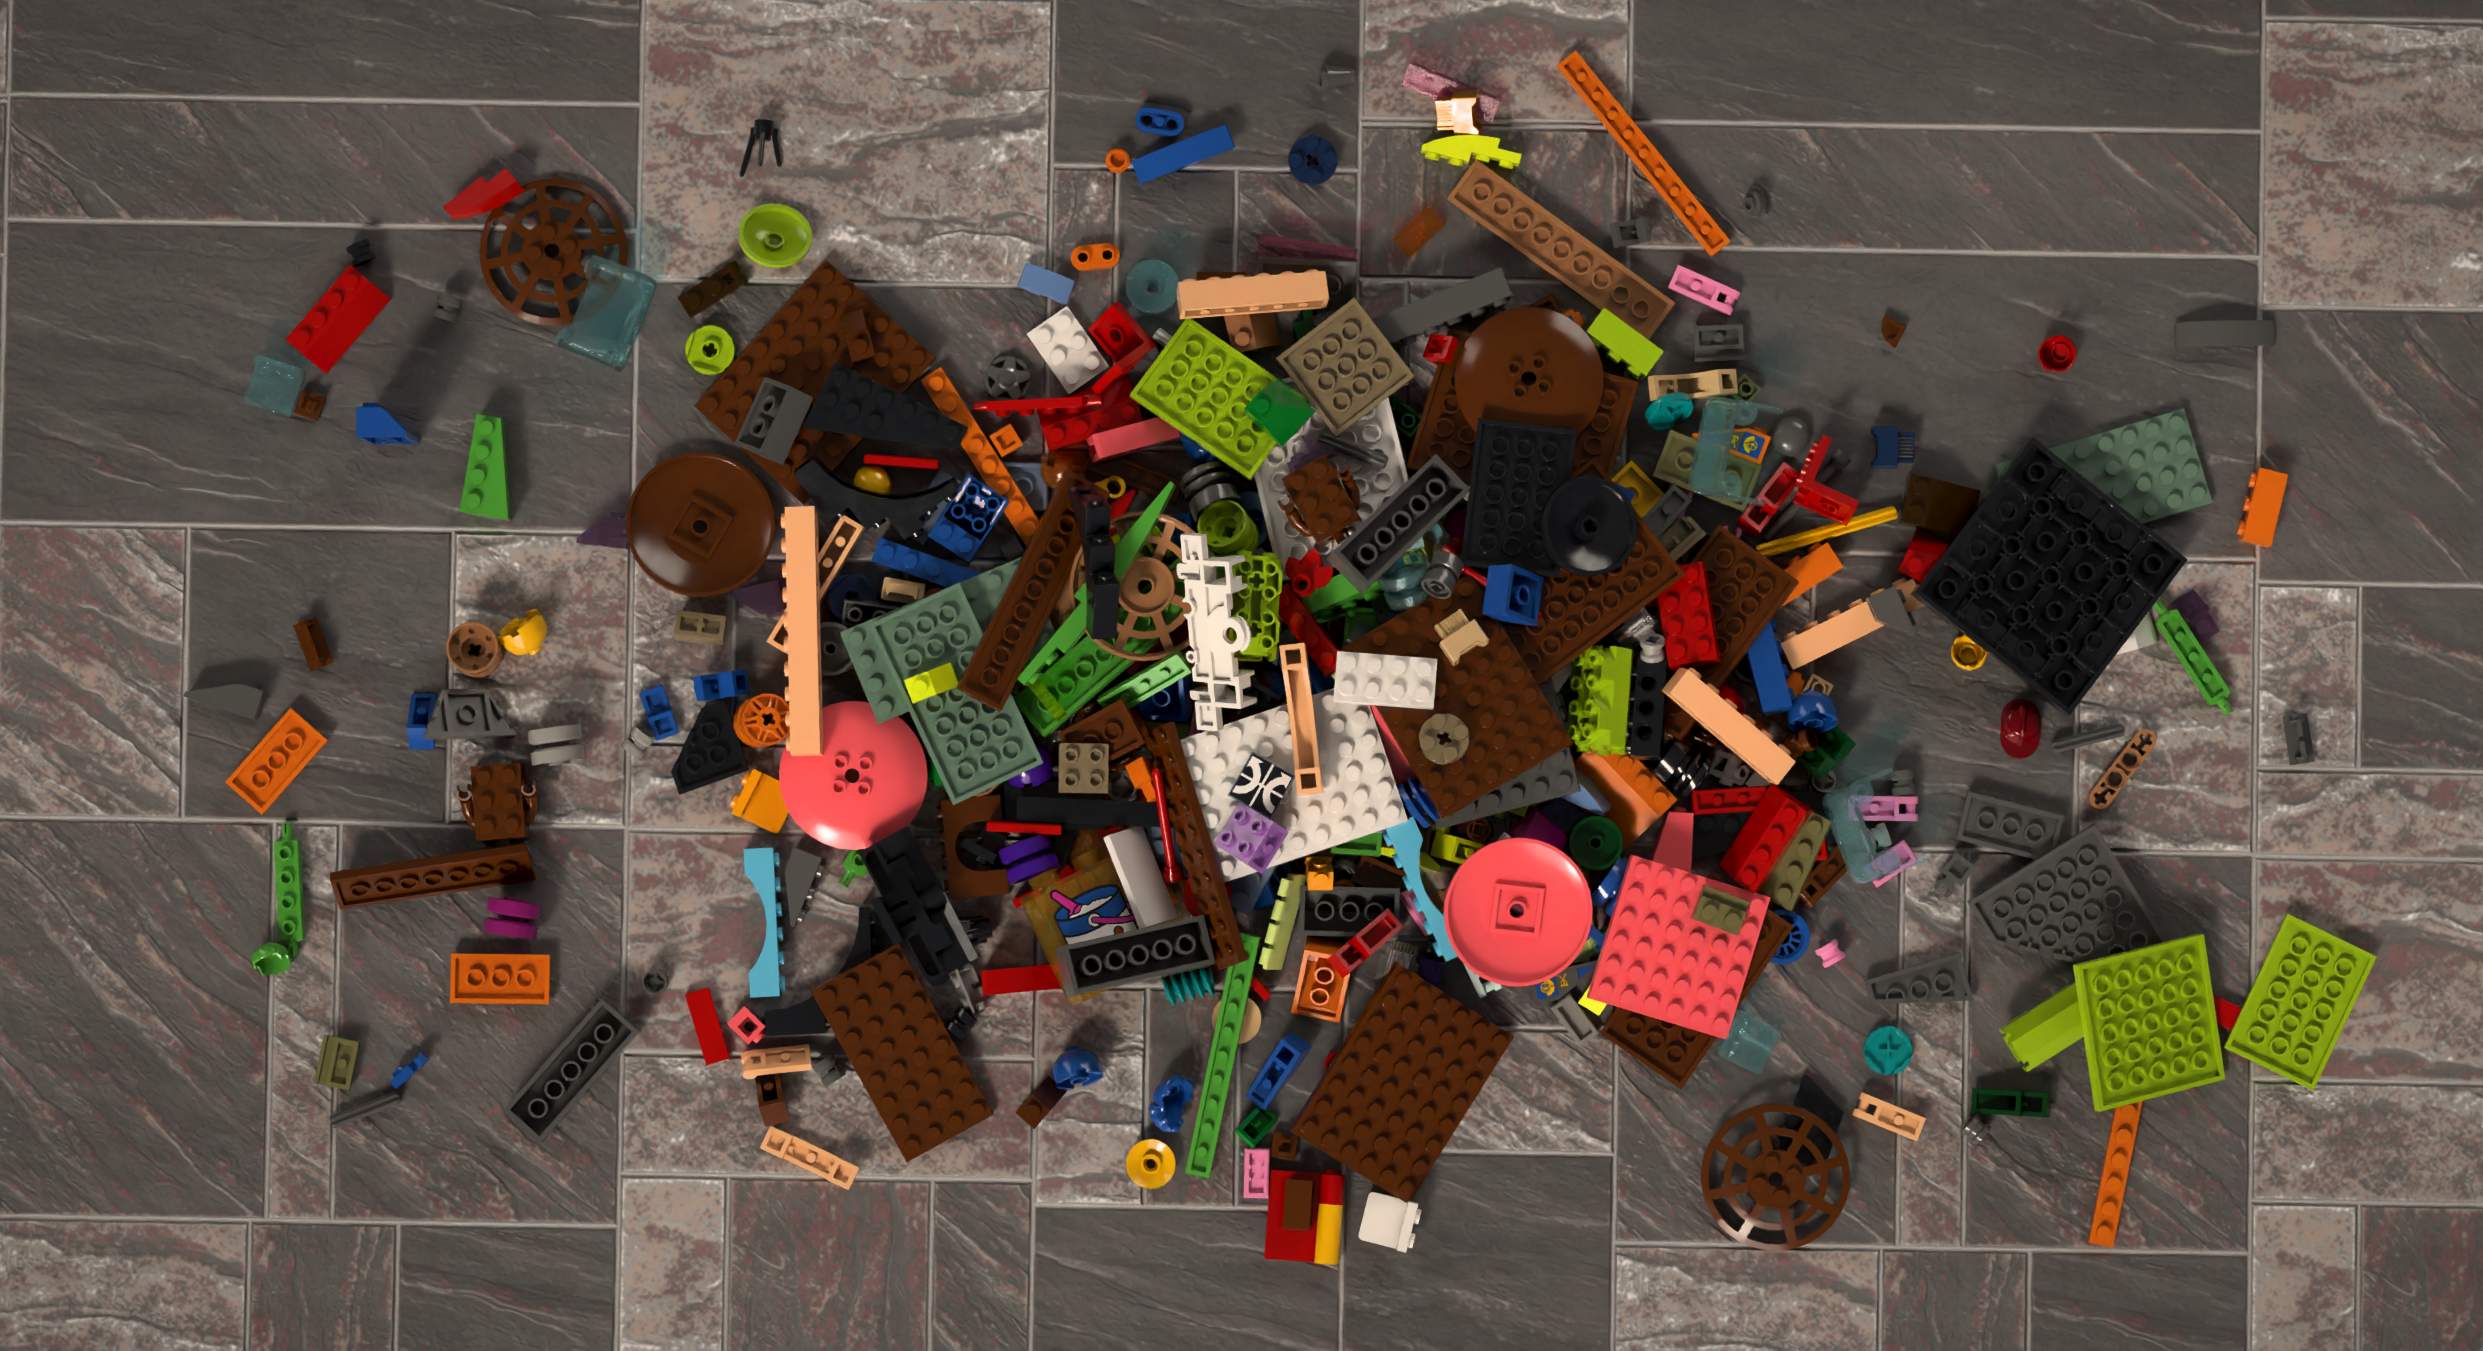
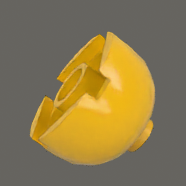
(524, 634)

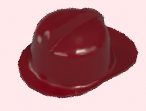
(2020, 728)

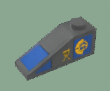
(1557, 986)

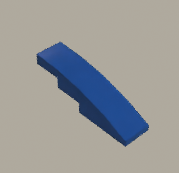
(1183, 154)

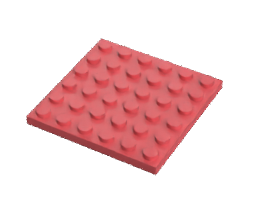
(1667, 962)

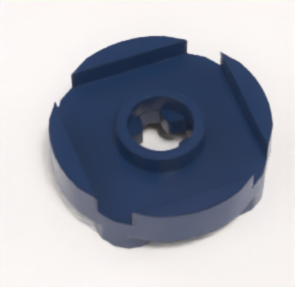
(1326, 158)
(853, 583)

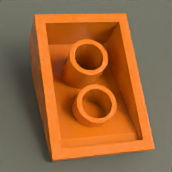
(1319, 986)

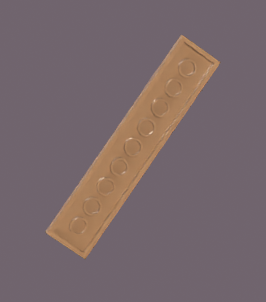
(1559, 249)

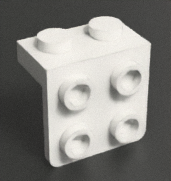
(1389, 1221)

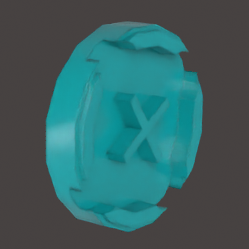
(1668, 410)
(1887, 1050)

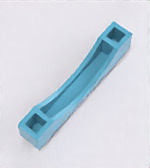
(1407, 844)
(766, 976)

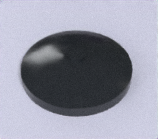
(1588, 526)

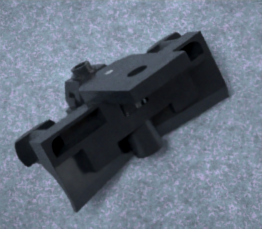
(916, 906)

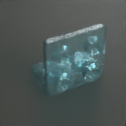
(274, 385)
(1748, 1043)

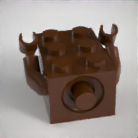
(1322, 502)
(1114, 725)
(500, 803)

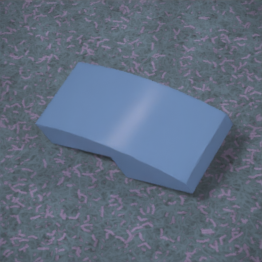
(1045, 283)

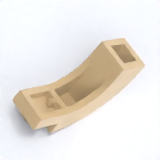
(1696, 385)

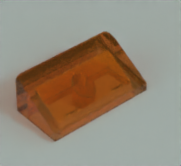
(1418, 231)

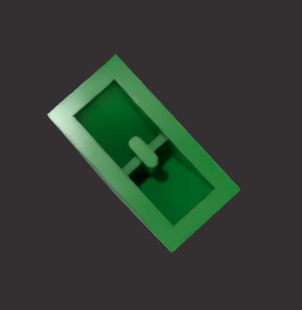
(1256, 1126)

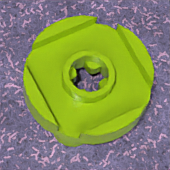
(722, 343)

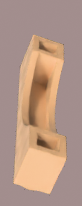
(1302, 719)

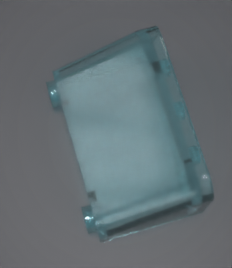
(608, 313)

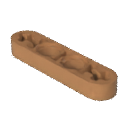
(2124, 770)

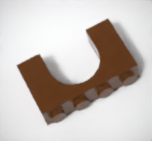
(962, 880)

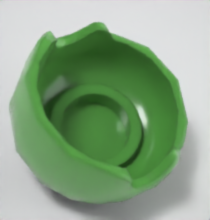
(271, 958)

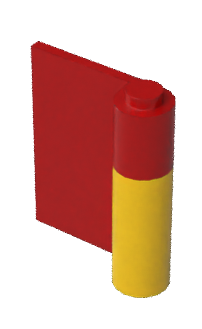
(1323, 1241)

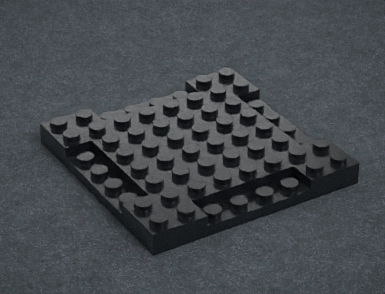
(2049, 576)

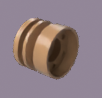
(460, 647)

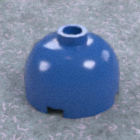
(1812, 710)
(1076, 1067)

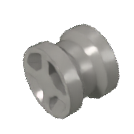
(1652, 648)

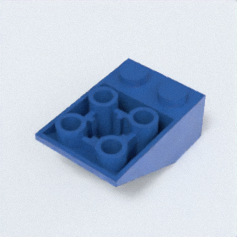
(968, 519)

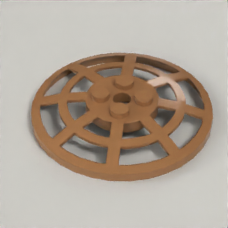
(1144, 604)

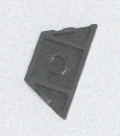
(467, 716)

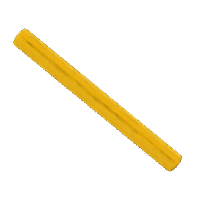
(1827, 532)

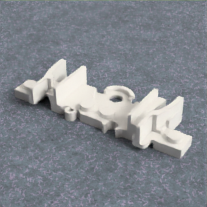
(1207, 628)

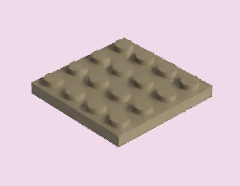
(1345, 367)

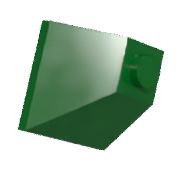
(1278, 411)

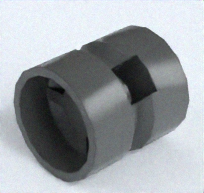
(1442, 575)
(1121, 786)

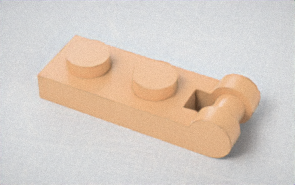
(776, 1060)
(1890, 1117)

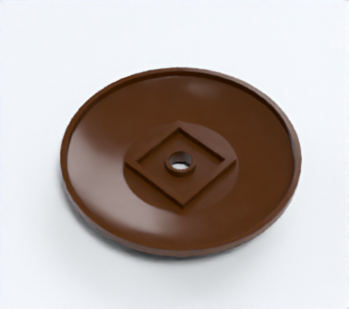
(1535, 342)
(693, 491)

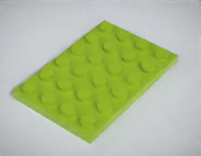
(1203, 393)
(2299, 1001)

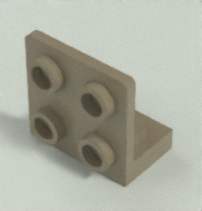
(1084, 768)

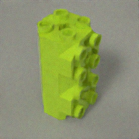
(1258, 604)
(1602, 710)
(2045, 1028)

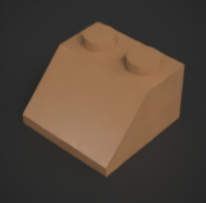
(1252, 332)

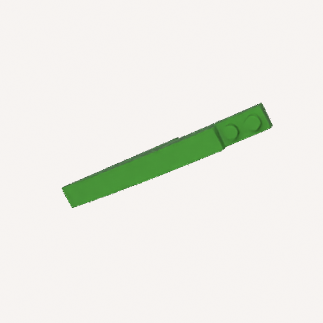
(1125, 555)

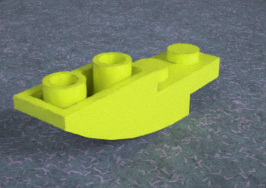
(1461, 147)

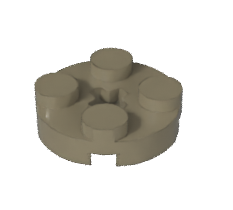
(1450, 751)

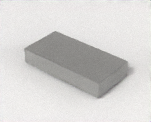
(1574, 1020)

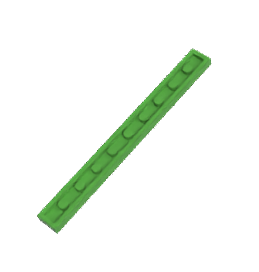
(1221, 1061)

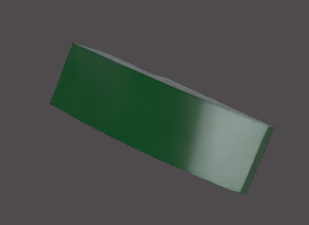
(2011, 1102)

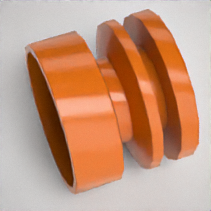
(749, 720)

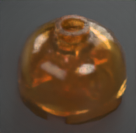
(1057, 463)

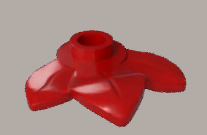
(1308, 570)

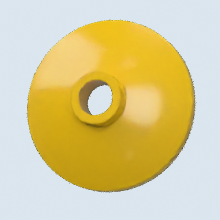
(1150, 1177)

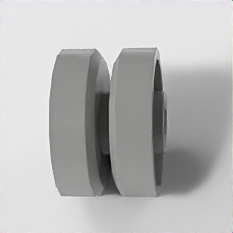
(557, 749)

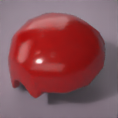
(2057, 353)

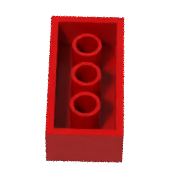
(1689, 620)

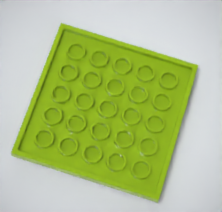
(2149, 1022)

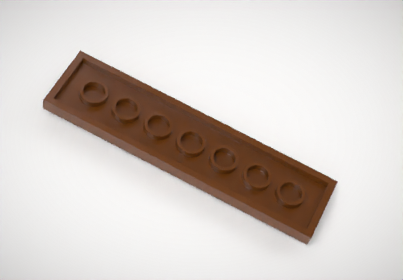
(432, 876)

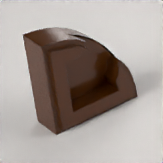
(1892, 330)

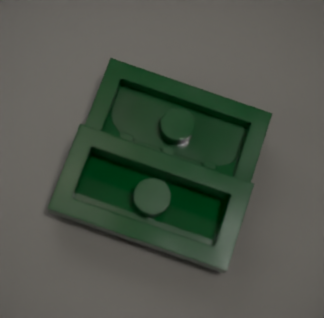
(1831, 750)

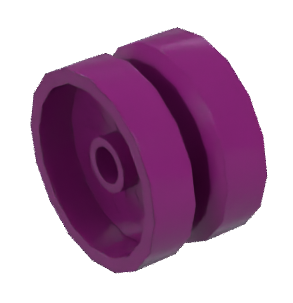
(512, 917)

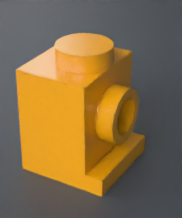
(1319, 872)

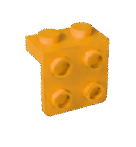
(761, 801)

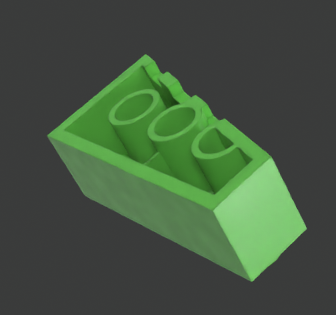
(486, 478)
(1337, 594)

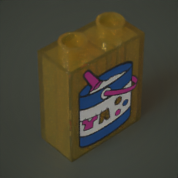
(1078, 908)

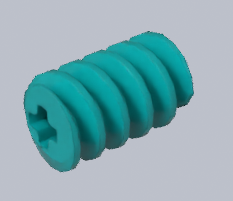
(1189, 985)

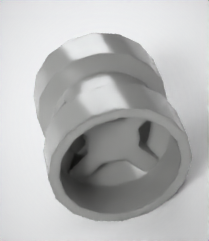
(637, 743)
(1880, 835)

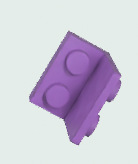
(1251, 837)

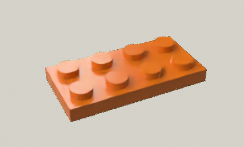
(276, 761)
(500, 978)

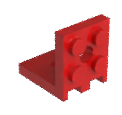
(1125, 350)
(1817, 496)

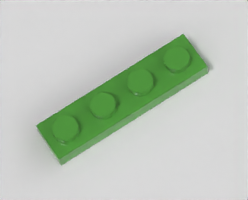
(1148, 681)

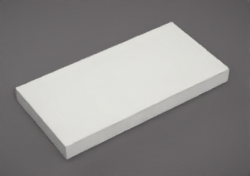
(1140, 877)

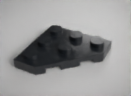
(710, 751)

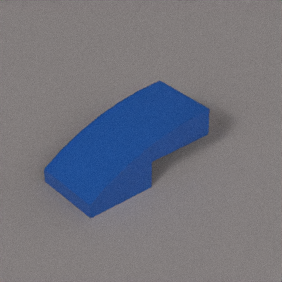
(659, 712)

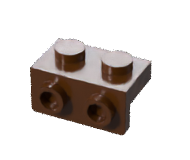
(1376, 874)

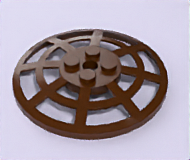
(535, 246)
(1773, 1161)

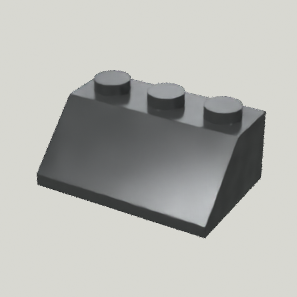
(773, 420)

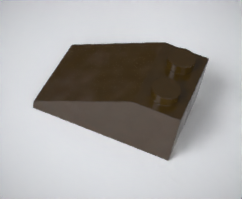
(1937, 504)

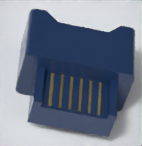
(1892, 447)

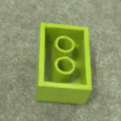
(1623, 344)

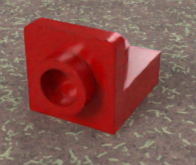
(1440, 348)

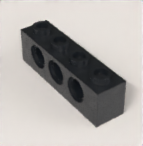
(1653, 746)

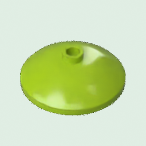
(777, 226)

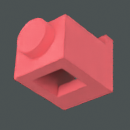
(738, 1023)

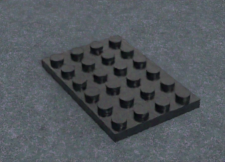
(1509, 484)

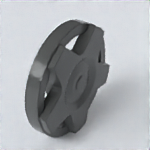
(1007, 378)

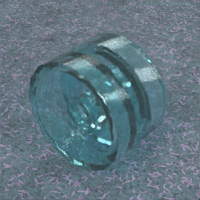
(1149, 273)
(1404, 581)

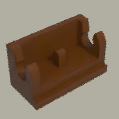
(1298, 1204)

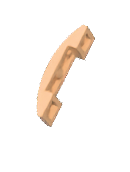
(810, 1157)

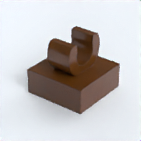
(310, 405)
(1284, 1146)

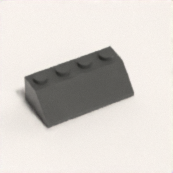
(1344, 909)

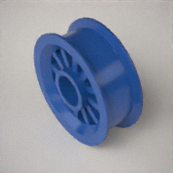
(1803, 942)

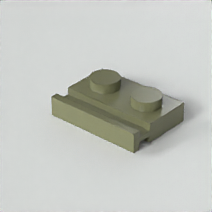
(1720, 910)
(337, 1062)

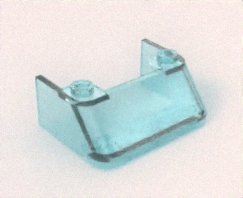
(1713, 447)
(1852, 835)

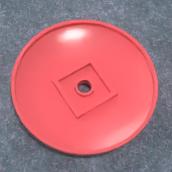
(883, 798)
(1546, 933)

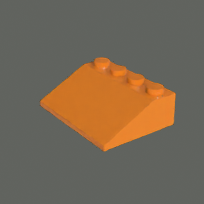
(1630, 788)

